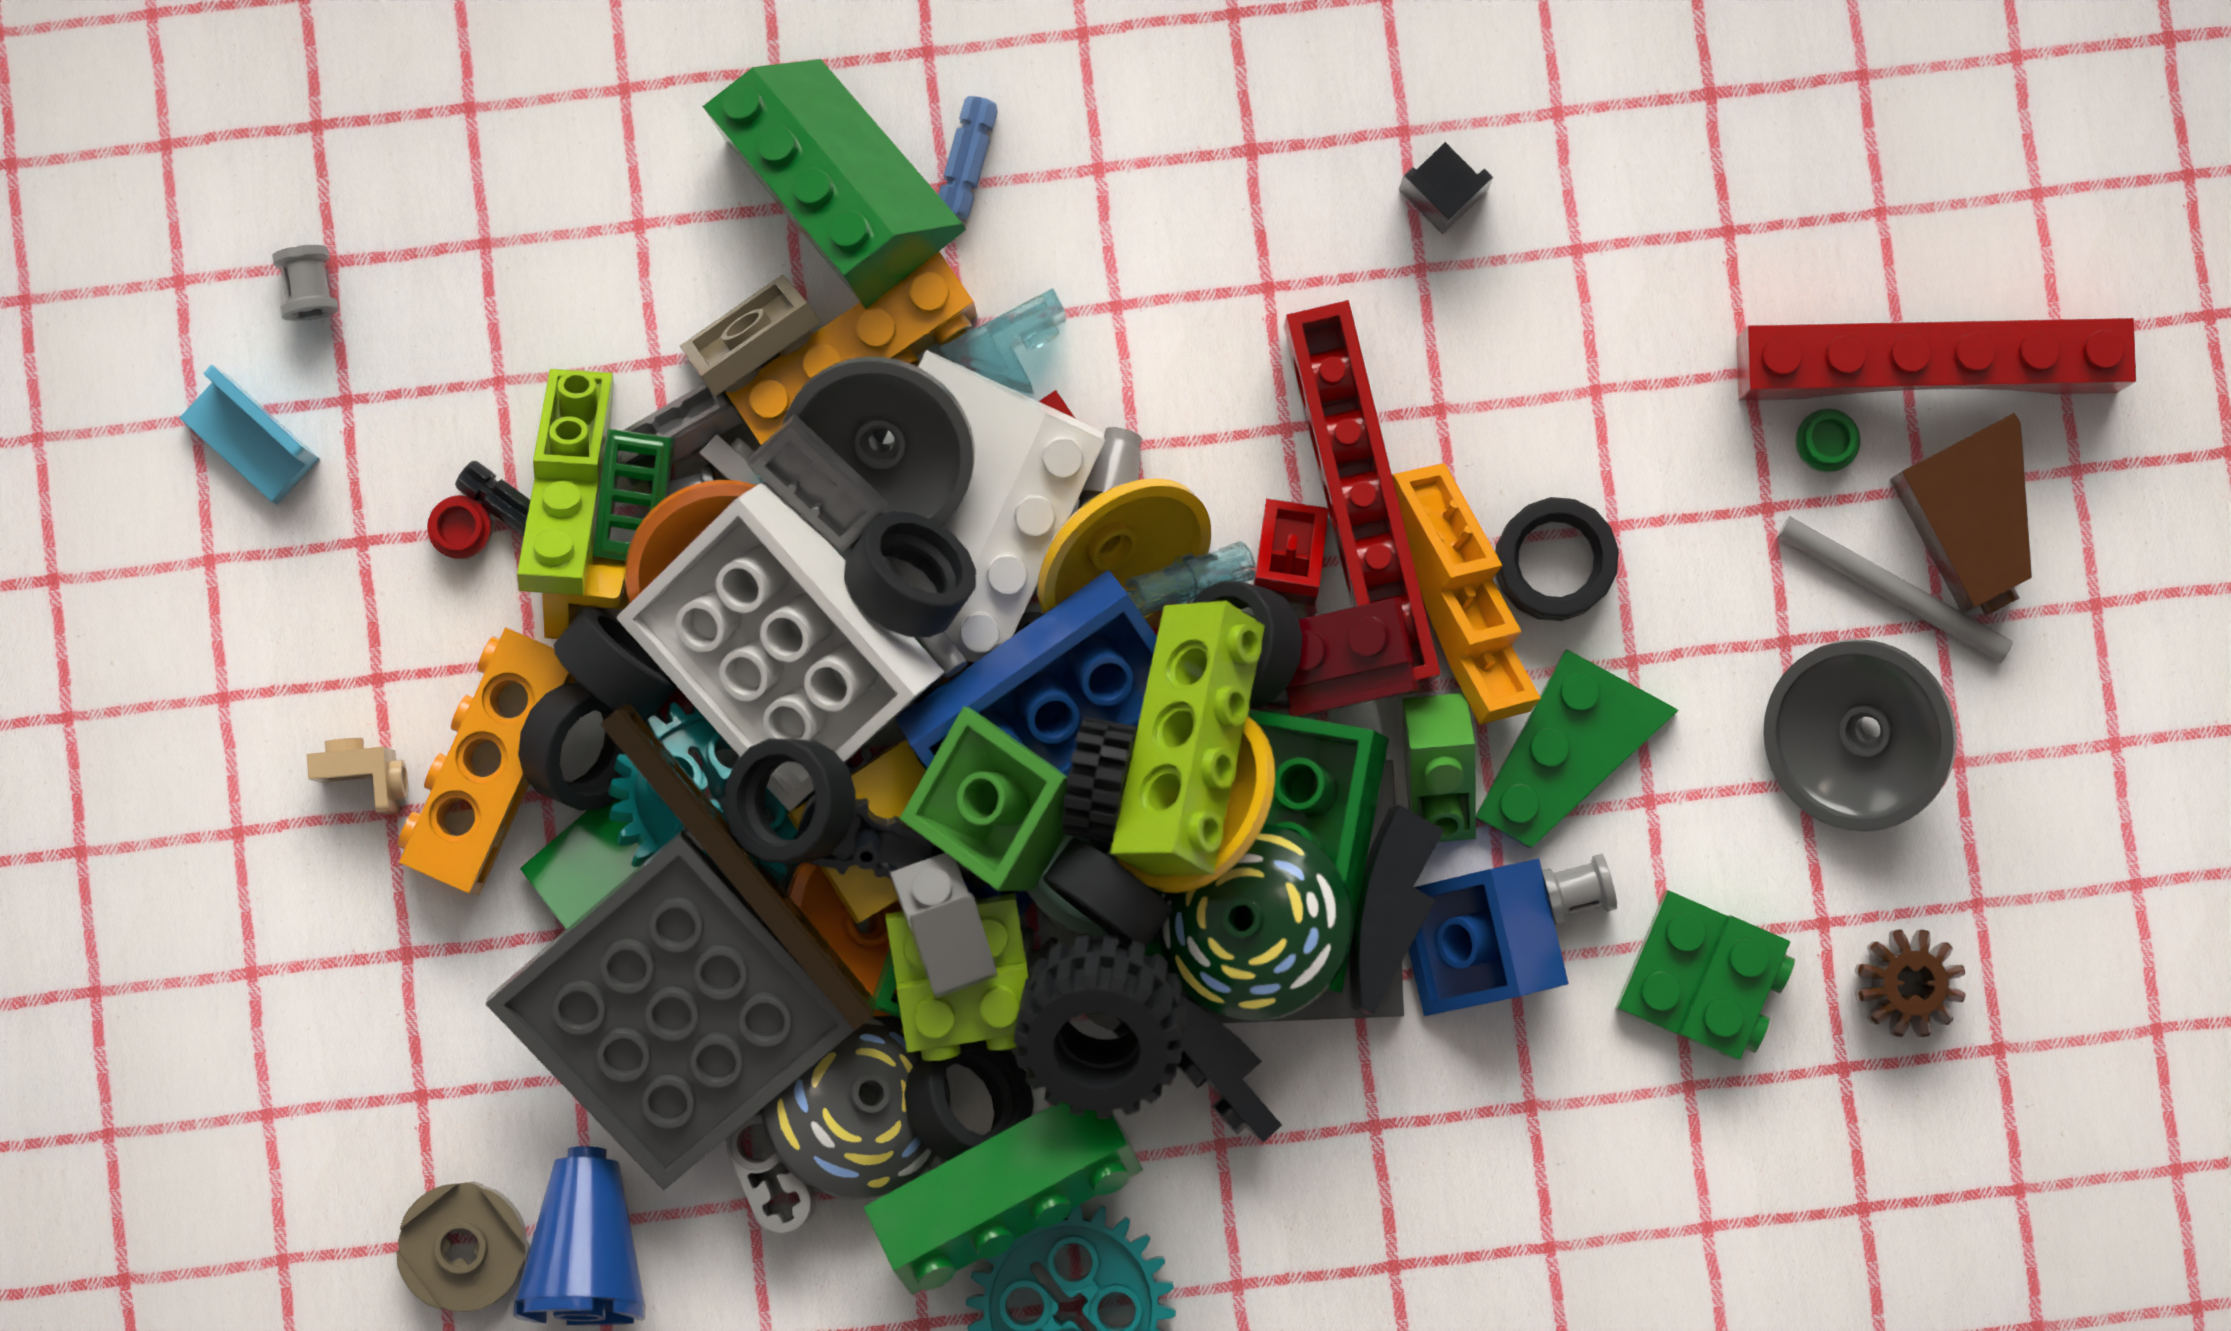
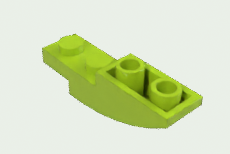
(566, 482)

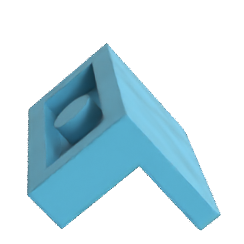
(248, 436)

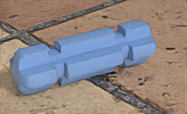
(968, 154)

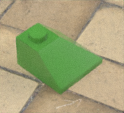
(990, 804)

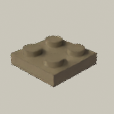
(751, 334)

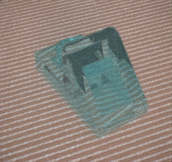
(990, 346)

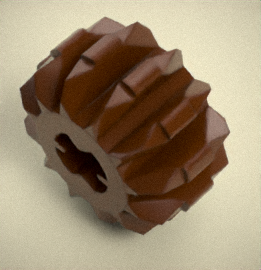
(1934, 983)

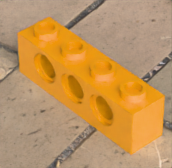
(426, 840)

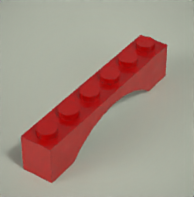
(1988, 355)

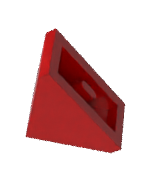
(1291, 550)

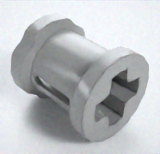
(305, 283)
(1580, 889)

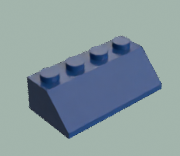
(1040, 684)

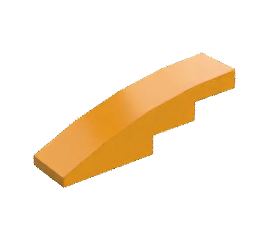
(1459, 593)

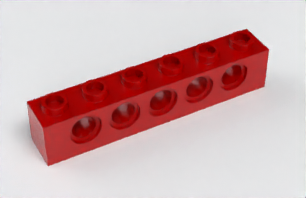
(1356, 470)

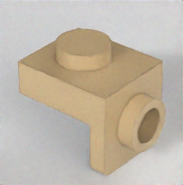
(349, 760)

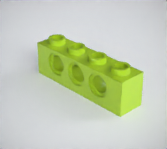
(1188, 739)

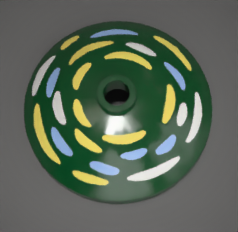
(1290, 949)

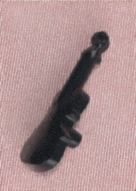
(880, 845)

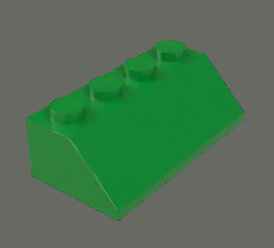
(834, 174)
(999, 1193)

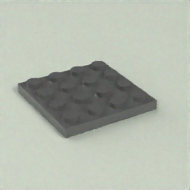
(670, 1011)

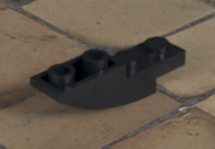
(1221, 1060)

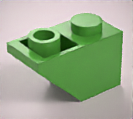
(1441, 763)

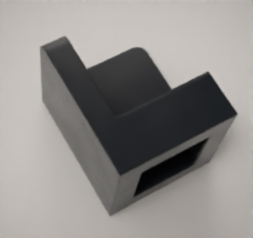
(1444, 187)

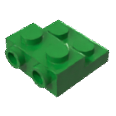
(1706, 976)

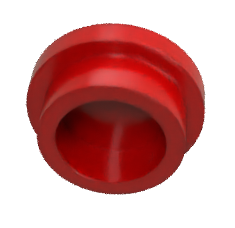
(459, 527)

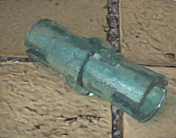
(1189, 577)

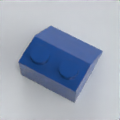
(1486, 939)

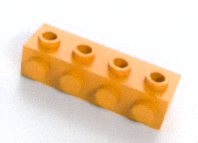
(900, 325)

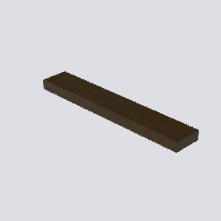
(740, 867)

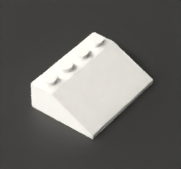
(1019, 497)
(772, 640)

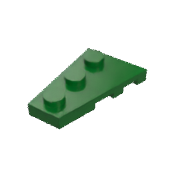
(1568, 747)

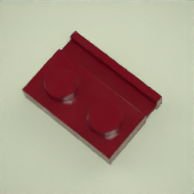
(1352, 658)

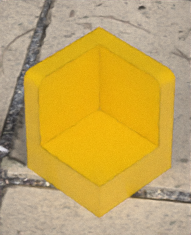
(603, 589)

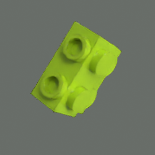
(970, 1014)

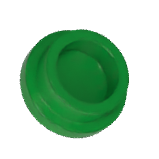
(1827, 440)

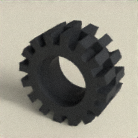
(1097, 779)

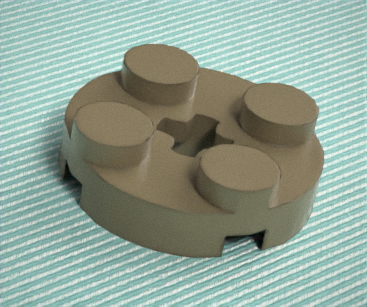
(425, 1240)

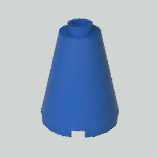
(582, 1248)

